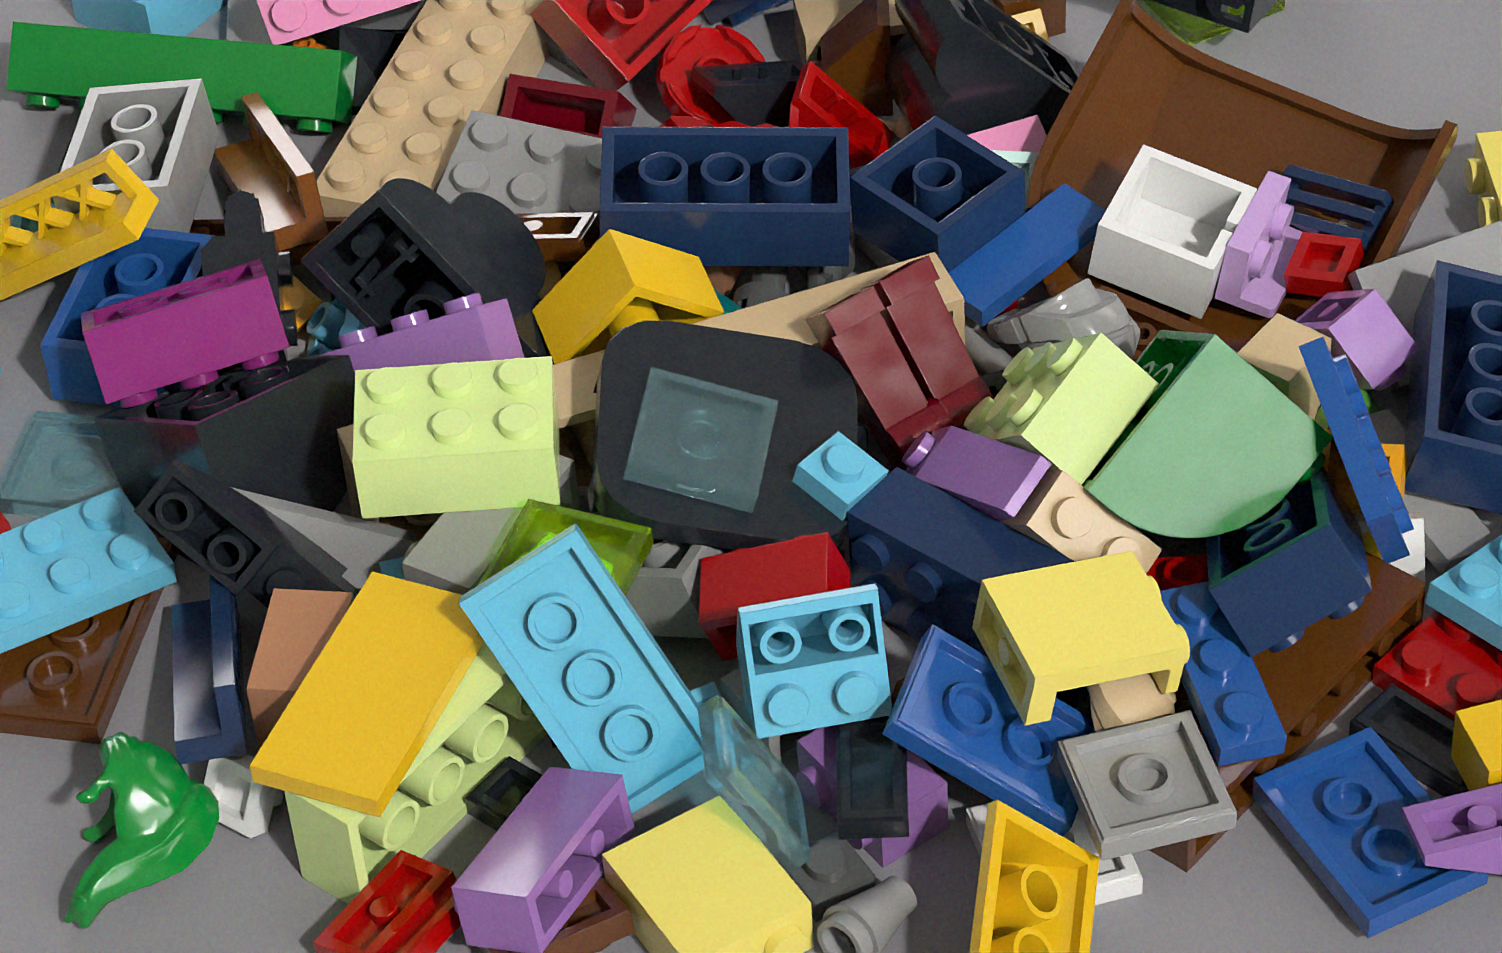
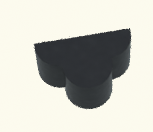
(974, 67)
(418, 251)

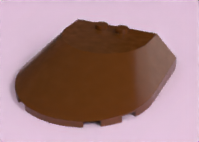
(1183, 102)

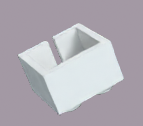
(1169, 230)

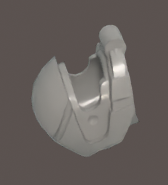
(1072, 313)

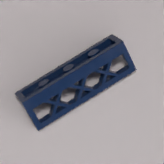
(208, 678)

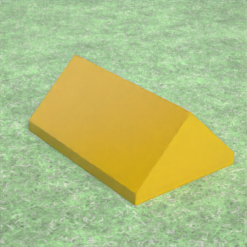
(1032, 888)

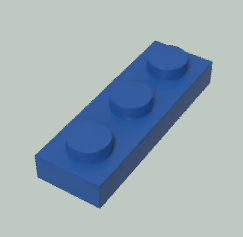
(1223, 681)

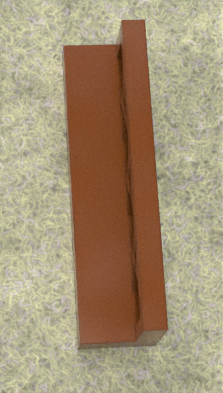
(276, 175)

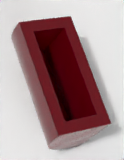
(566, 105)

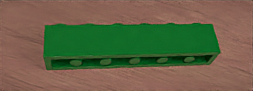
(292, 80)

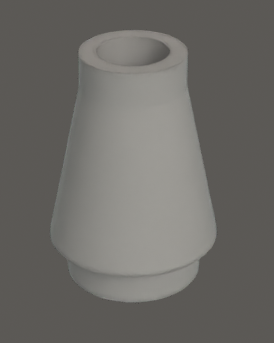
(867, 919)

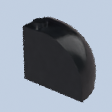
(249, 430)

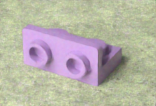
(1260, 251)

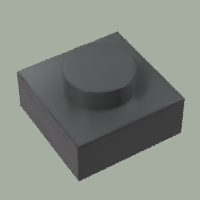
(831, 874)

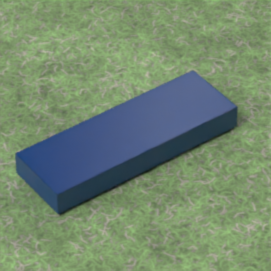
(1026, 252)

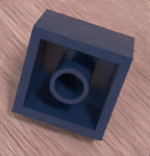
(936, 195)

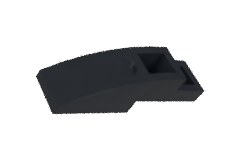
(237, 537)

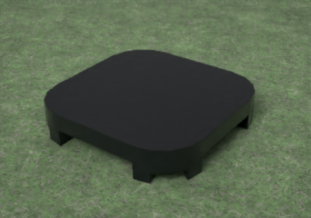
(813, 404)

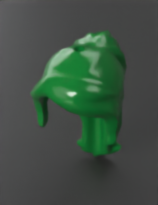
(158, 819)

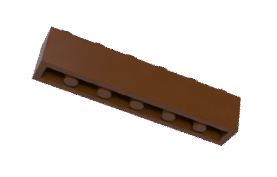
(1317, 682)

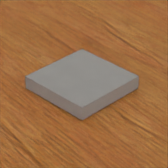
(1146, 785)

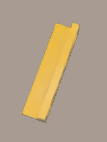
(69, 238)

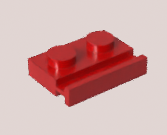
(399, 911)

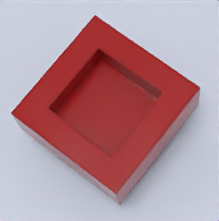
(1322, 264)

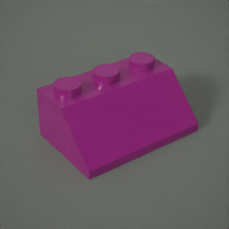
(184, 334)

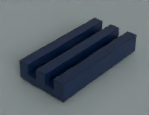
(1341, 189)

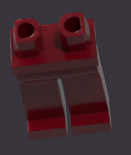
(902, 357)

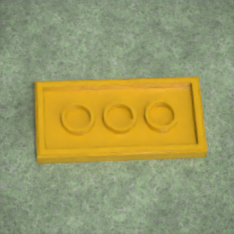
(371, 696)

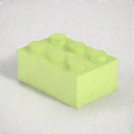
(1065, 402)
(456, 437)

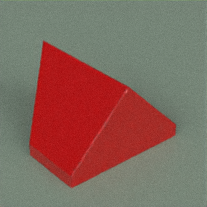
(825, 104)

